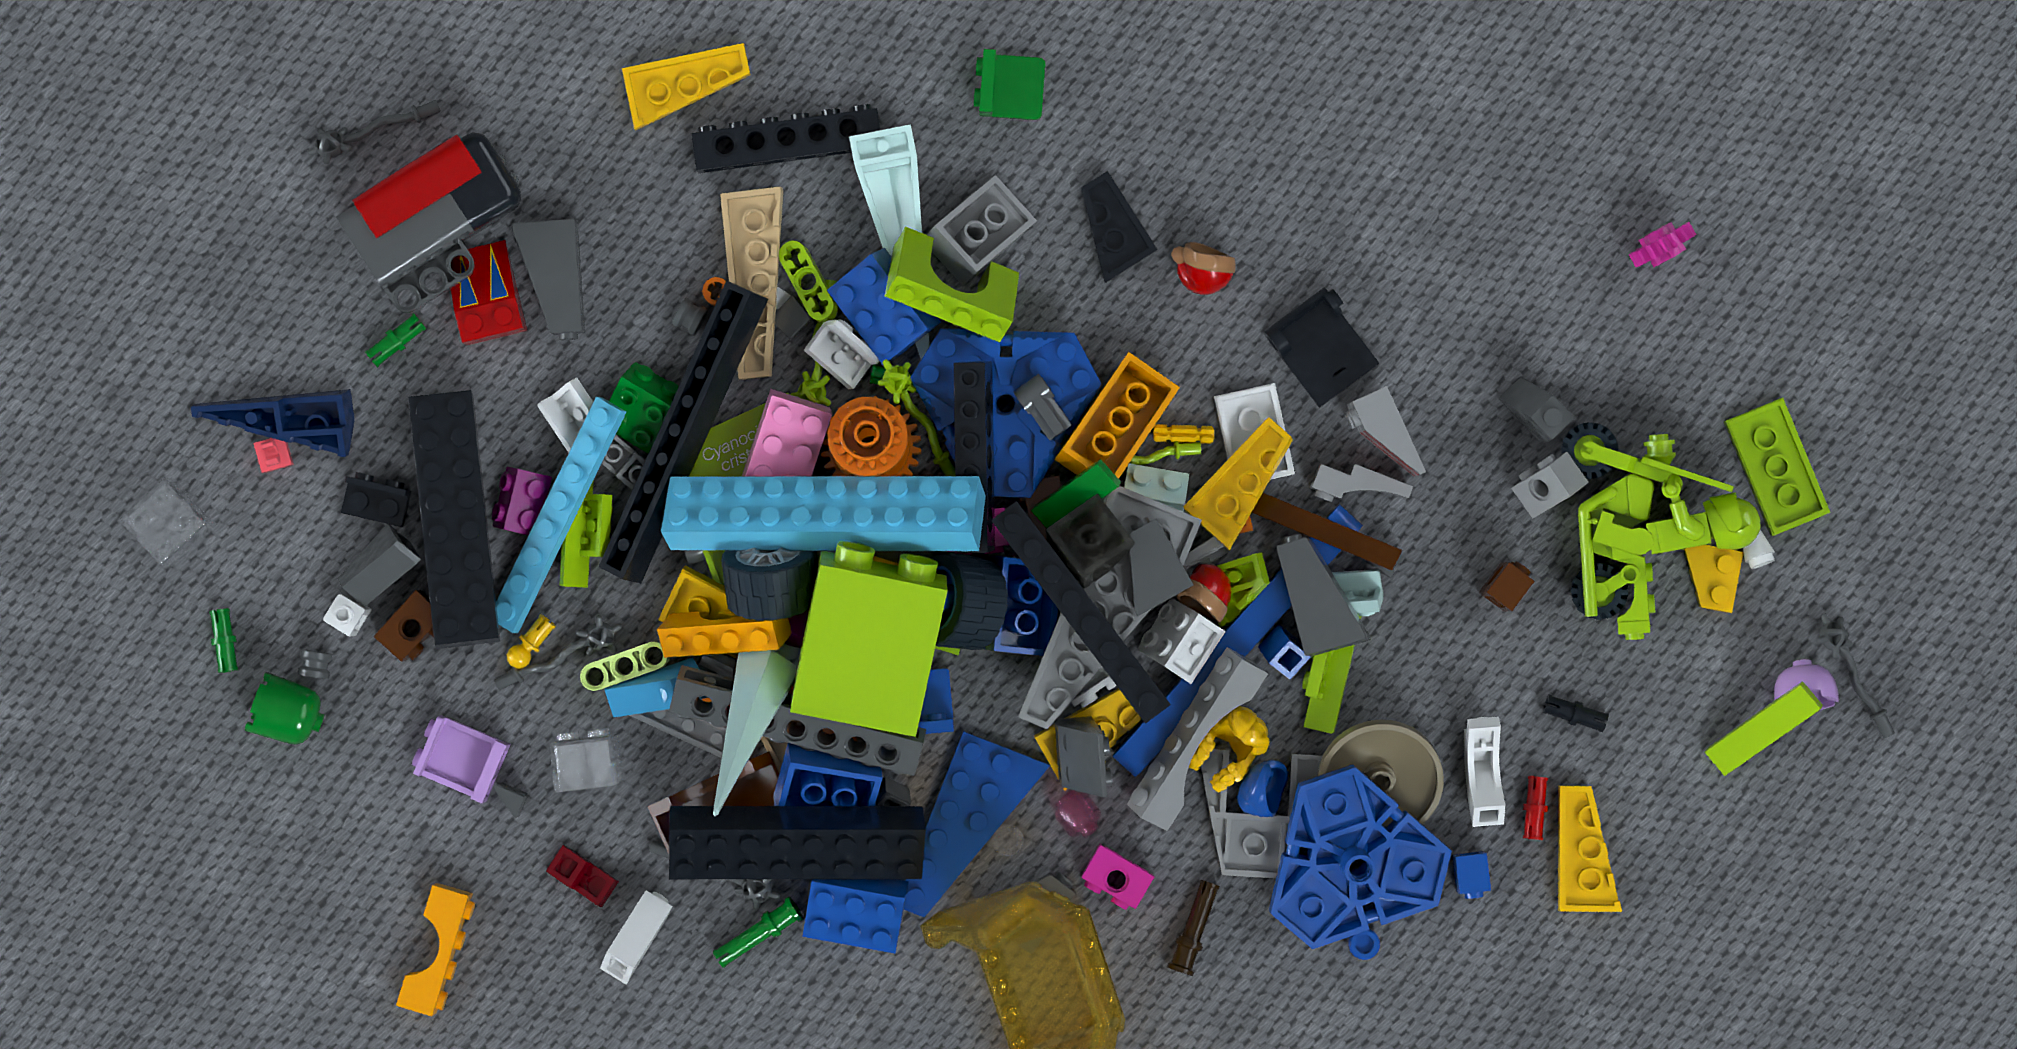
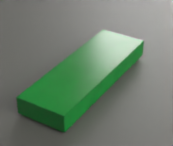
(1092, 481)

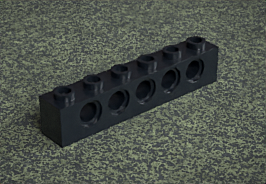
(707, 139)
(975, 436)

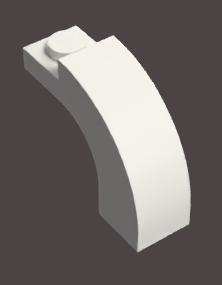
(1483, 771)

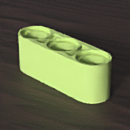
(610, 666)

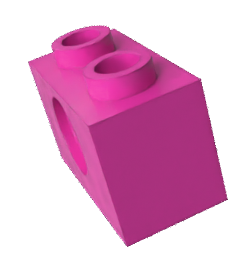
(1136, 878)

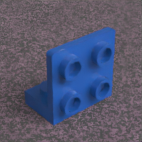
(937, 704)

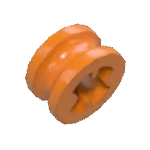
(706, 293)

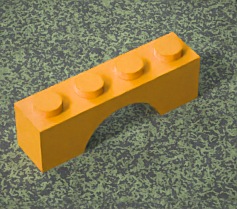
(692, 635)
(447, 911)

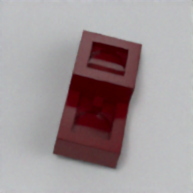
(582, 876)

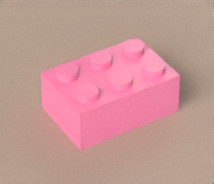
(787, 437)

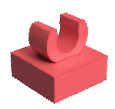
(273, 454)

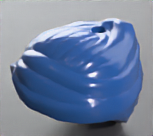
(1263, 788)

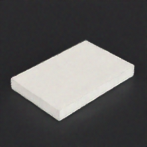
(1243, 413)

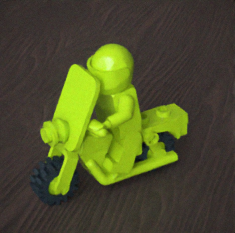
(1611, 514)

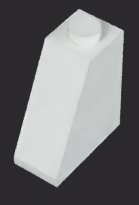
(636, 936)

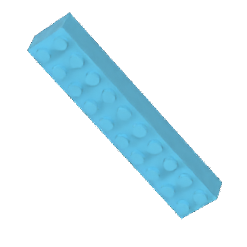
(824, 510)

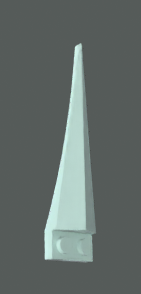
(890, 184)
(757, 693)

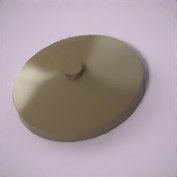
(1395, 760)

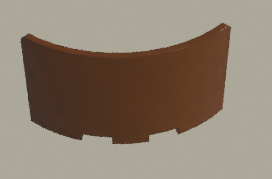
(753, 788)

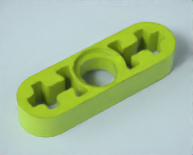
(790, 267)

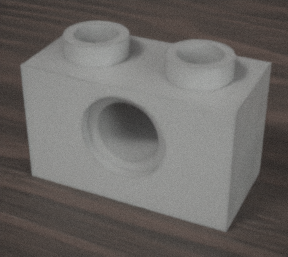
(1549, 484)

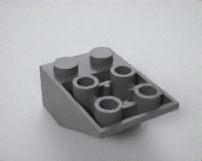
(1081, 756)

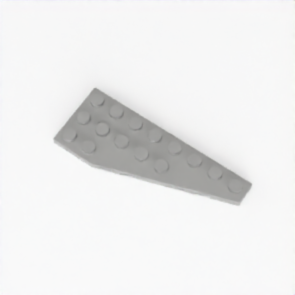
(1067, 660)

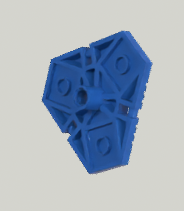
(1020, 448)
(1341, 822)

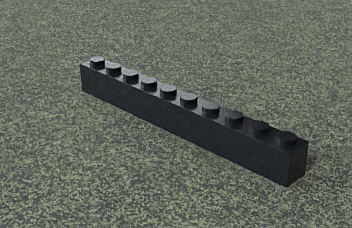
(683, 429)

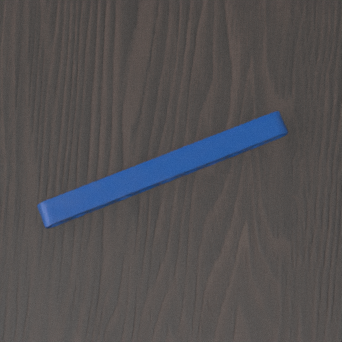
(1241, 637)

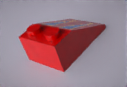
(489, 299)

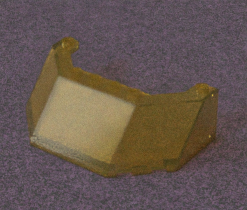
(1038, 965)

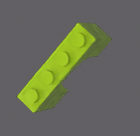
(917, 286)

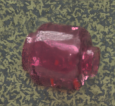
(1077, 814)

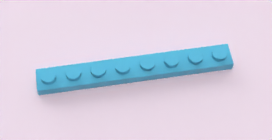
(558, 513)

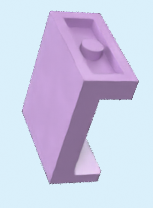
(460, 757)

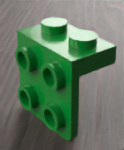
(1010, 86)
(646, 402)

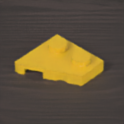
(1714, 576)

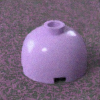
(1814, 676)

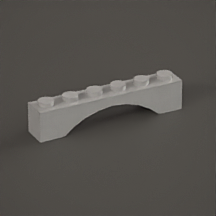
(1229, 685)

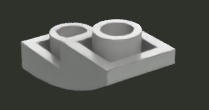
(623, 462)

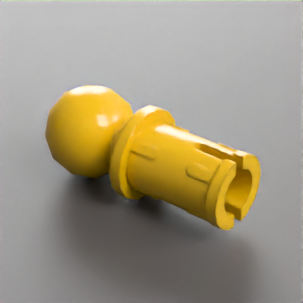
(520, 654)

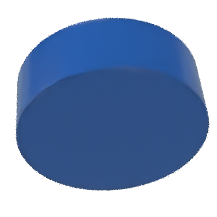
(1364, 945)

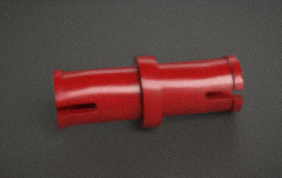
(1535, 807)

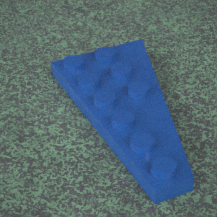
(974, 801)

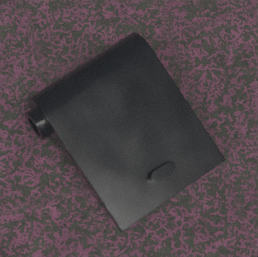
(1318, 343)

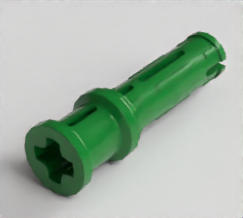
(771, 924)

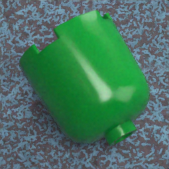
(285, 711)

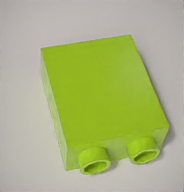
(869, 639)

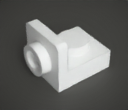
(346, 615)

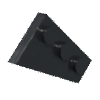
(1114, 227)

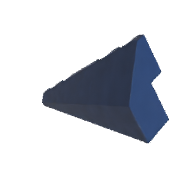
(310, 419)

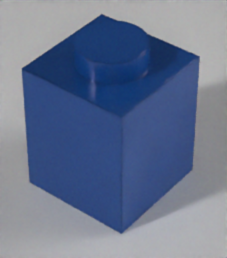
(1283, 651)
(1471, 874)

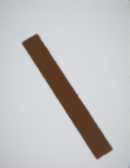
(1327, 531)

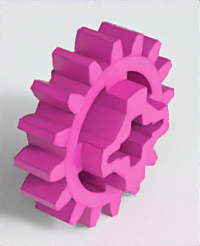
(1662, 244)

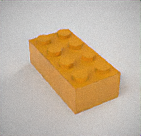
(1118, 418)

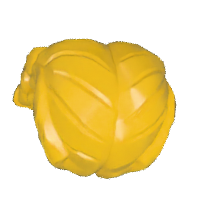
(1247, 738)

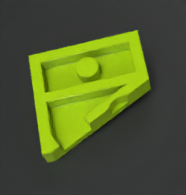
(1247, 580)

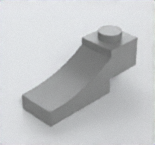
(1333, 483)

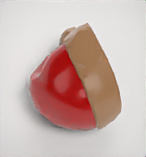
(1203, 268)
(1209, 592)

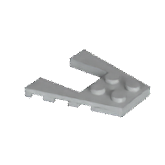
(1247, 842)

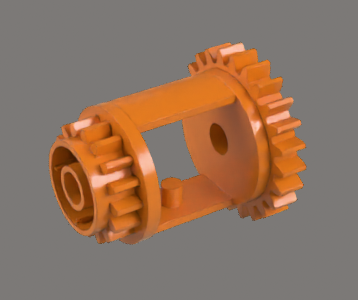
(870, 420)

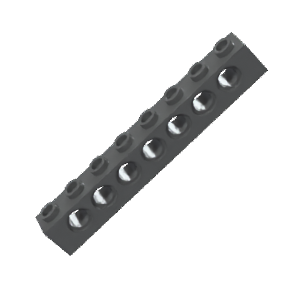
(695, 683)

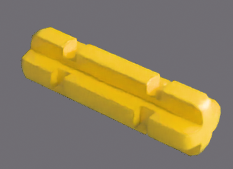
(1183, 433)

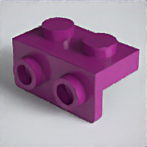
(520, 500)

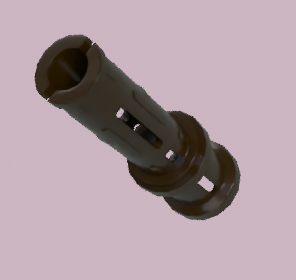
(1189, 942)

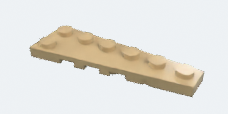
(752, 254)

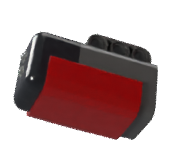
(426, 212)

